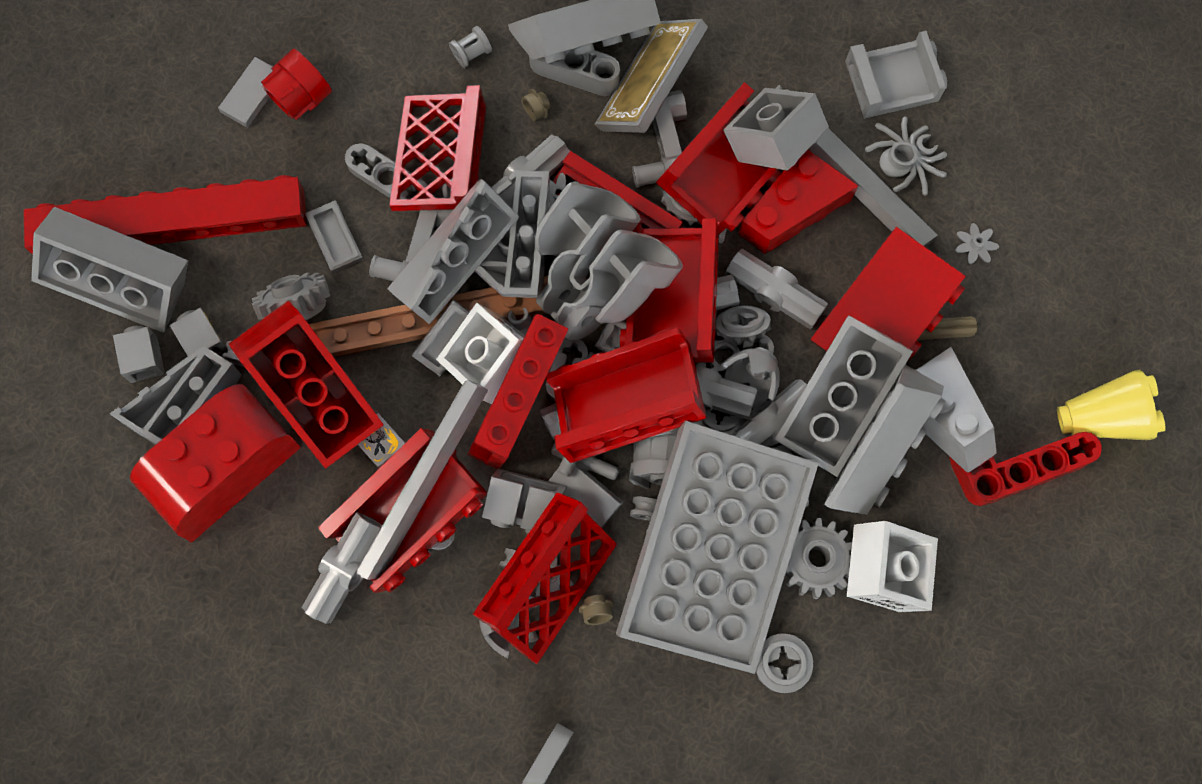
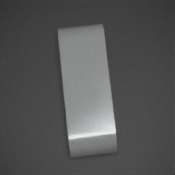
(584, 77)

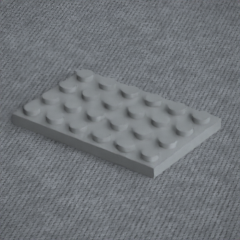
(717, 548)

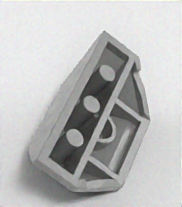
(514, 263)

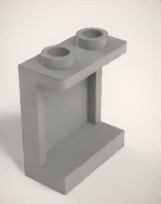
(896, 76)

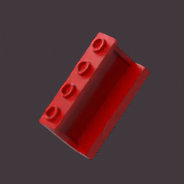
(708, 175)
(896, 293)
(690, 297)
(517, 392)
(626, 395)
(451, 499)

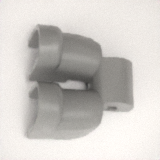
(594, 234)

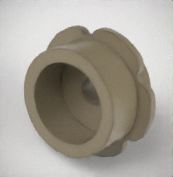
(537, 102)
(596, 610)

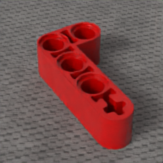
(1030, 468)

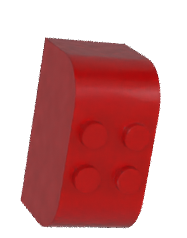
(306, 383)
(212, 461)

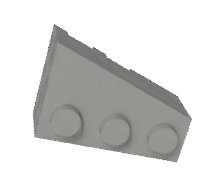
(962, 424)

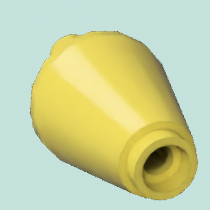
(1115, 409)

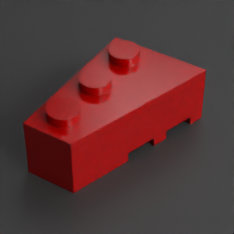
(795, 202)

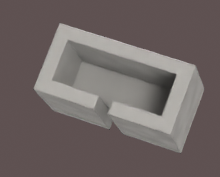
(517, 499)

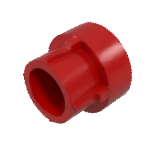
(295, 85)

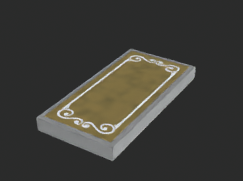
(651, 76)

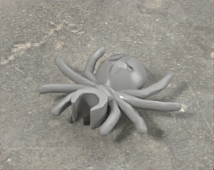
(907, 155)

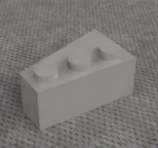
(177, 395)

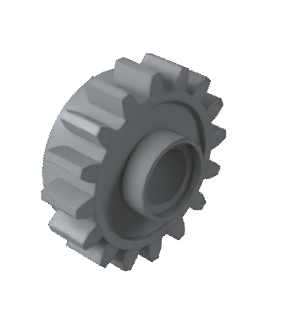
(304, 292)
(836, 559)

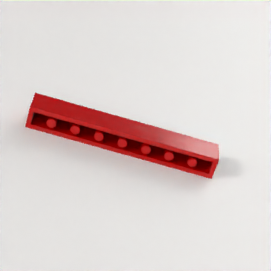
(189, 212)

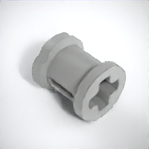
(470, 46)

